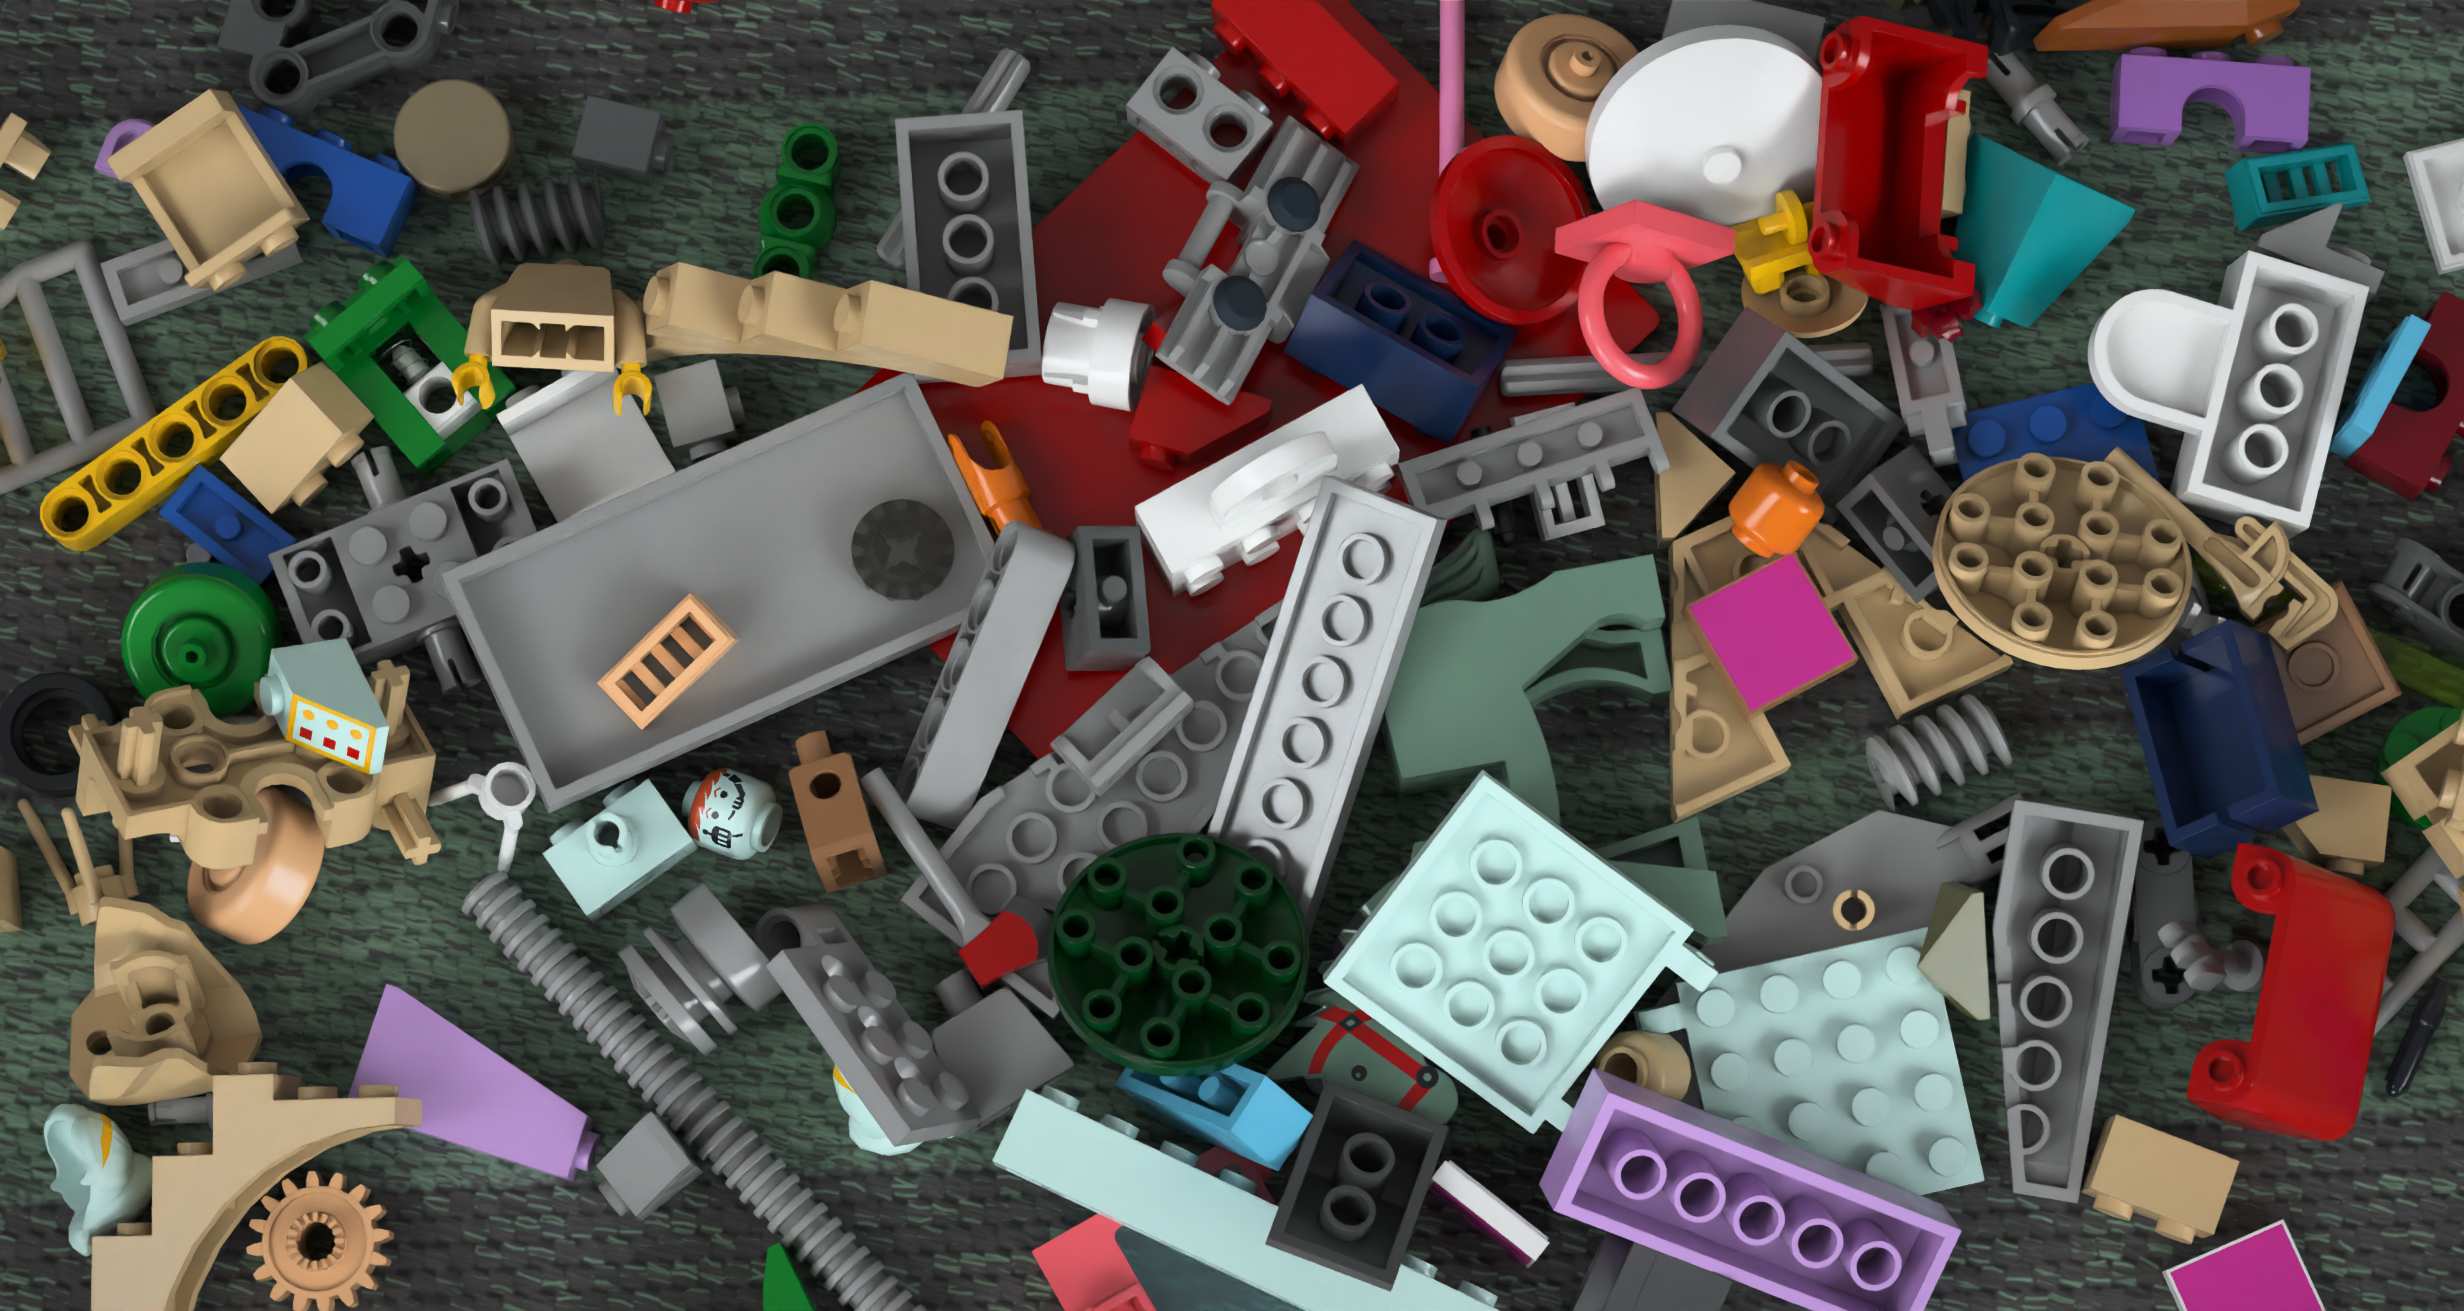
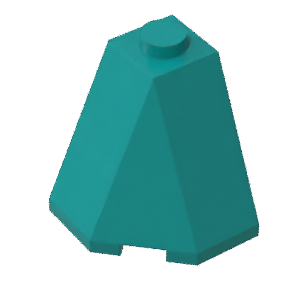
(2028, 231)

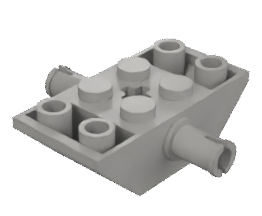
(353, 575)

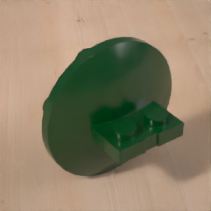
(1178, 954)

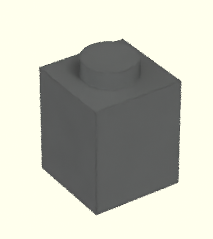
(622, 141)

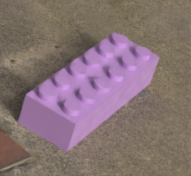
(1744, 1203)

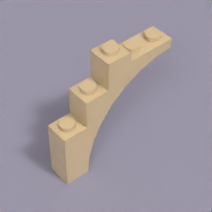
(787, 315)
(260, 1134)

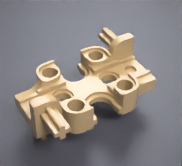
(144, 784)

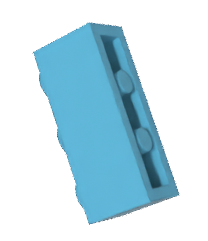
(1225, 1108)

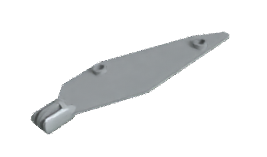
(1884, 855)

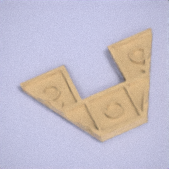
(1908, 646)

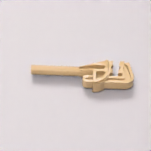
(2248, 564)

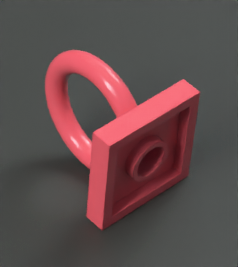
(1643, 246)

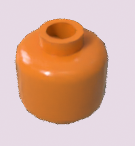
(1776, 508)

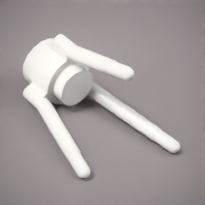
(502, 795)

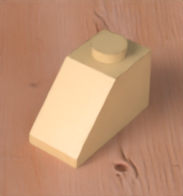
(2347, 829)

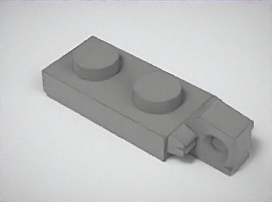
(1925, 384)

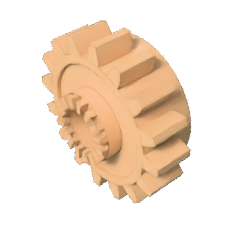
(355, 1242)

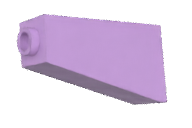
(471, 1091)

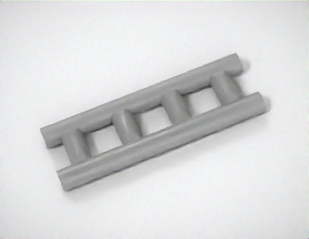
(2431, 947)

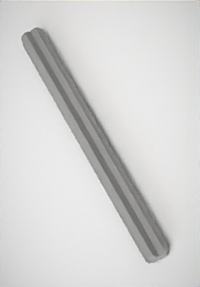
(1586, 375)

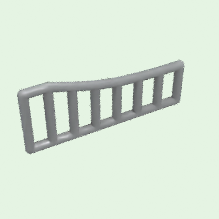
(85, 442)

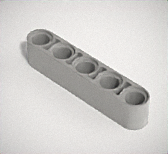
(984, 673)

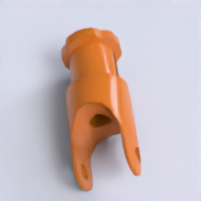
(998, 493)

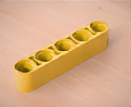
(147, 448)

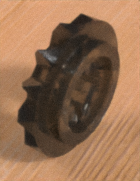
(900, 521)

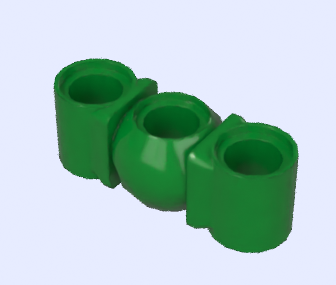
(799, 188)

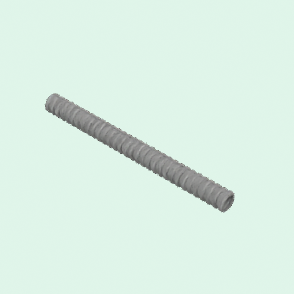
(682, 1097)

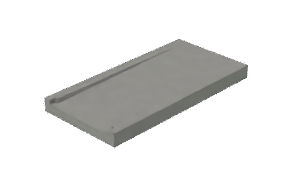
(762, 544)

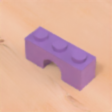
(2262, 97)

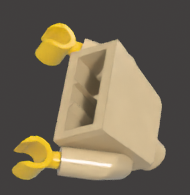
(556, 320)

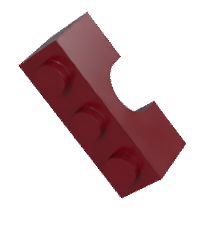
(2409, 445)

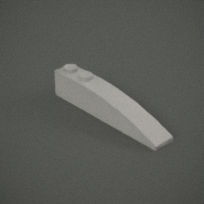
(2056, 977)

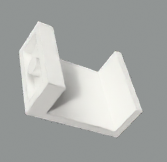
(579, 444)

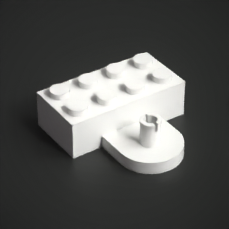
(2242, 379)

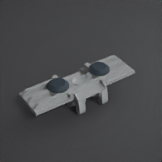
(1276, 270)

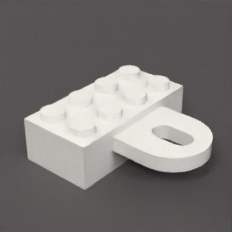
(1264, 492)

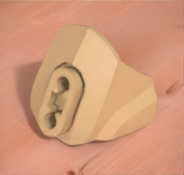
(161, 1008)

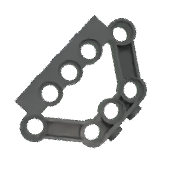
(334, 59)

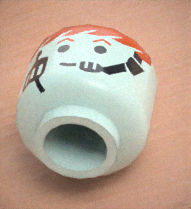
(732, 813)

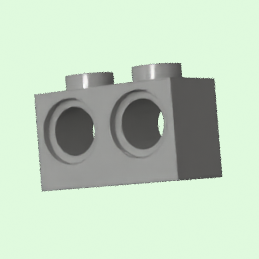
(1189, 130)

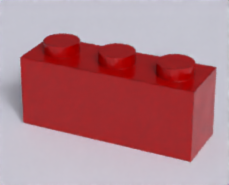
(1310, 60)

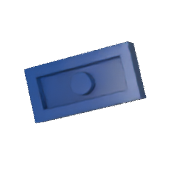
(226, 525)

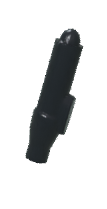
(2424, 1022)

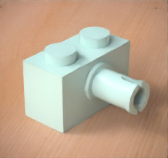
(618, 848)

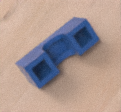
(367, 196)

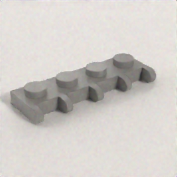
(1534, 458)

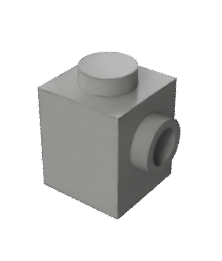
(700, 410)

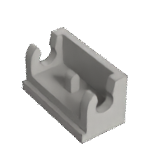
(1123, 725)

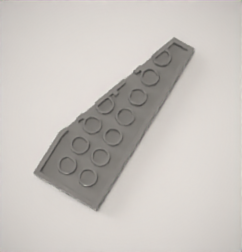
(1051, 824)

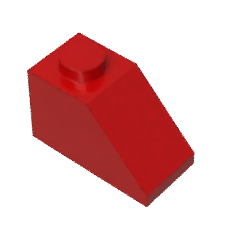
(1186, 423)

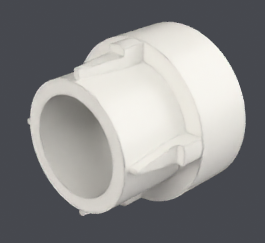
(1099, 351)

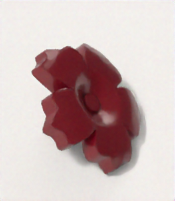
(1944, 319)

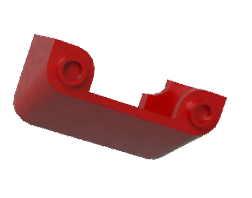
(1884, 161)
(2314, 1003)

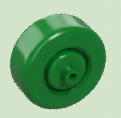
(203, 631)

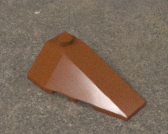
(2165, 24)

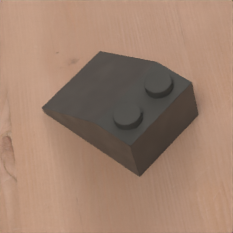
(1782, 402)
(1357, 1186)

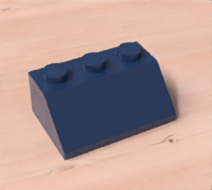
(1401, 339)

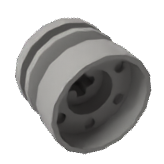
(700, 969)

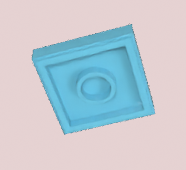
(2378, 386)

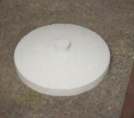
(1708, 125)

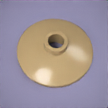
(1807, 304)

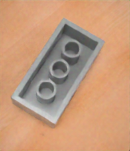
(971, 221)

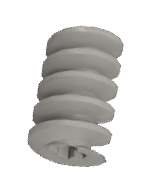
(1935, 750)

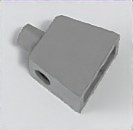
(995, 1047)

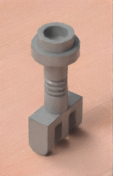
(2238, 966)

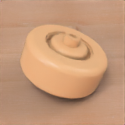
(1555, 78)
(262, 897)

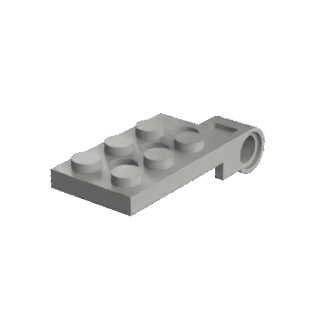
(863, 1026)

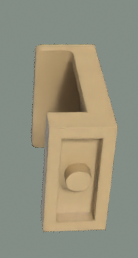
(212, 189)

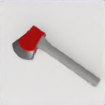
(990, 947)

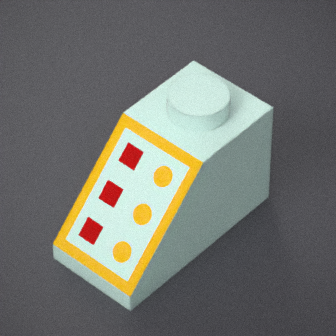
(326, 703)

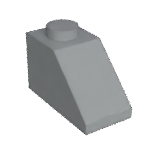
(646, 1168)

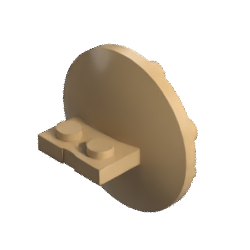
(2062, 562)

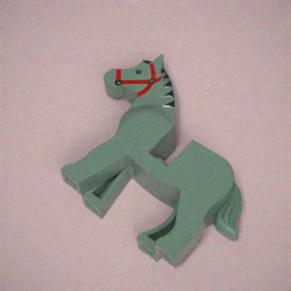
(1468, 707)

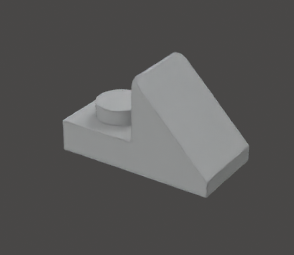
(2305, 244)

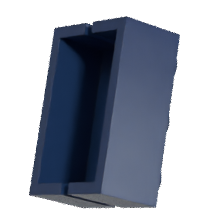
(2219, 740)

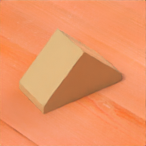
(1691, 483)

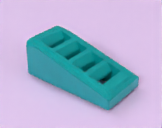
(2257, 192)

